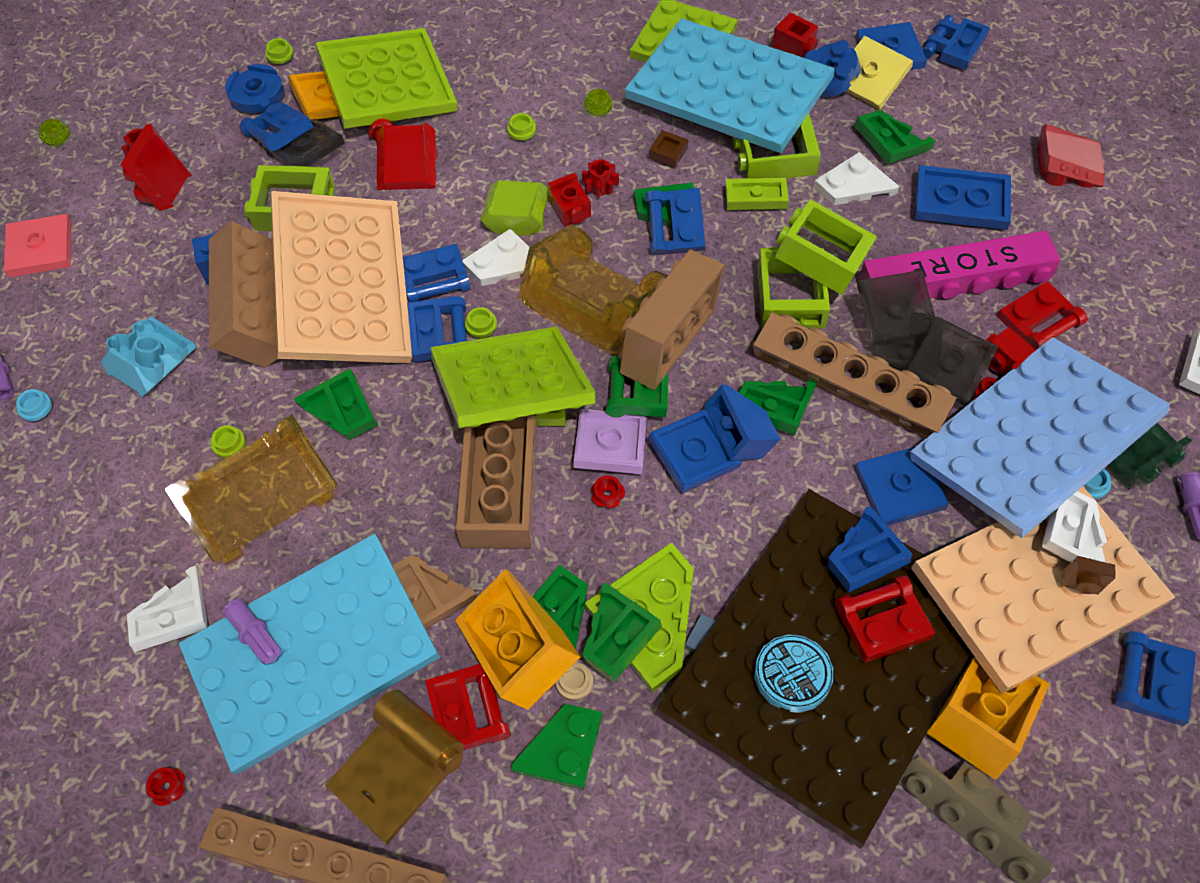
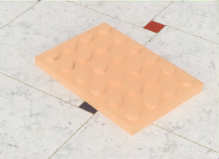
(338, 279)
(1011, 600)

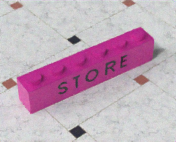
(975, 265)

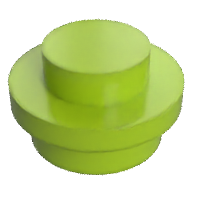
(278, 51)
(521, 127)
(480, 322)
(227, 441)

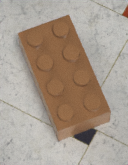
(242, 295)
(670, 318)
(498, 484)

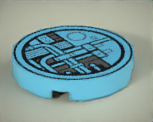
(793, 673)

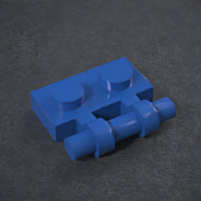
(964, 41)

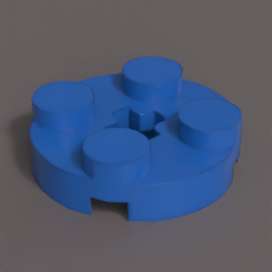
(845, 65)
(242, 86)

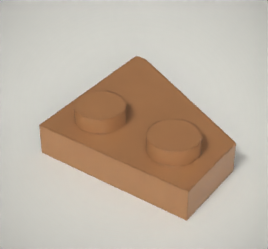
(432, 590)

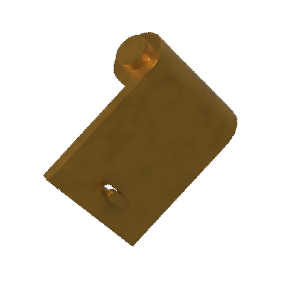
(396, 766)

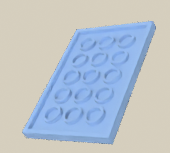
(1038, 435)

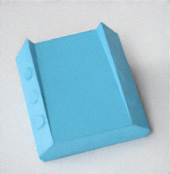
(145, 354)

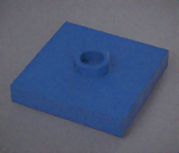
(898, 38)
(692, 451)
(900, 487)

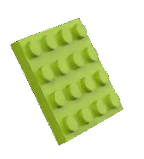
(385, 77)
(511, 376)

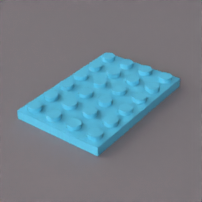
(730, 84)
(341, 640)

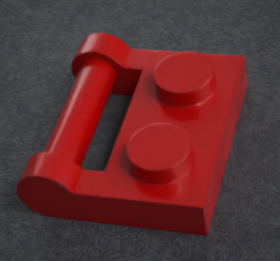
(1038, 307)
(888, 630)
(454, 710)

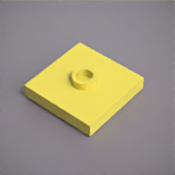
(879, 73)

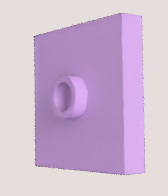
(610, 442)

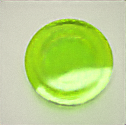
(598, 102)
(53, 132)

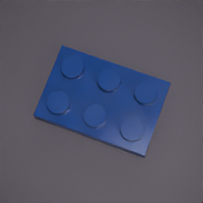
(963, 197)

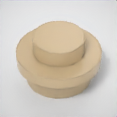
(575, 682)

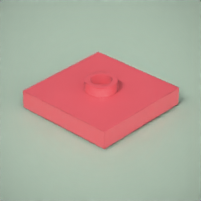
(37, 245)

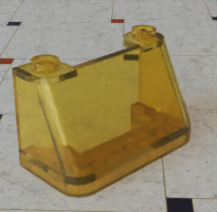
(580, 292)
(253, 490)

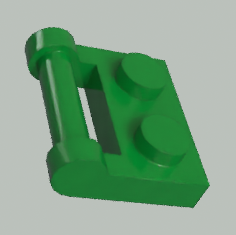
(644, 401)

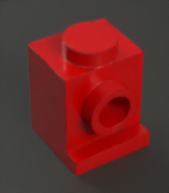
(795, 35)
(569, 200)
(1011, 351)

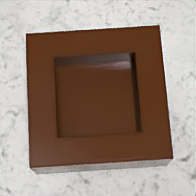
(668, 148)
(1088, 575)

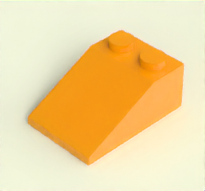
(516, 641)
(984, 723)

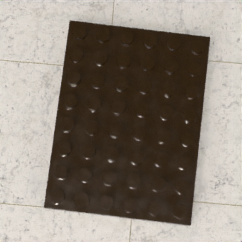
(860, 739)

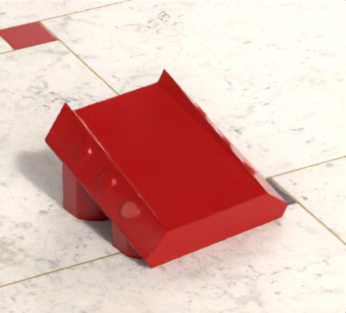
(406, 157)
(1069, 158)
(154, 169)

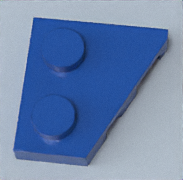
(868, 552)

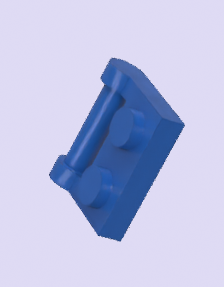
(281, 120)
(686, 221)
(431, 267)
(427, 324)
(1168, 679)

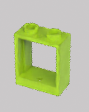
(784, 166)
(289, 177)
(816, 261)
(808, 312)

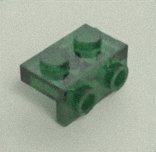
(1147, 456)

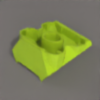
(515, 207)

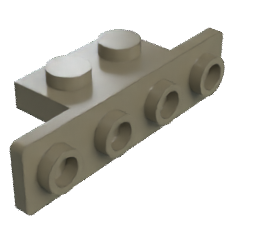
(980, 815)

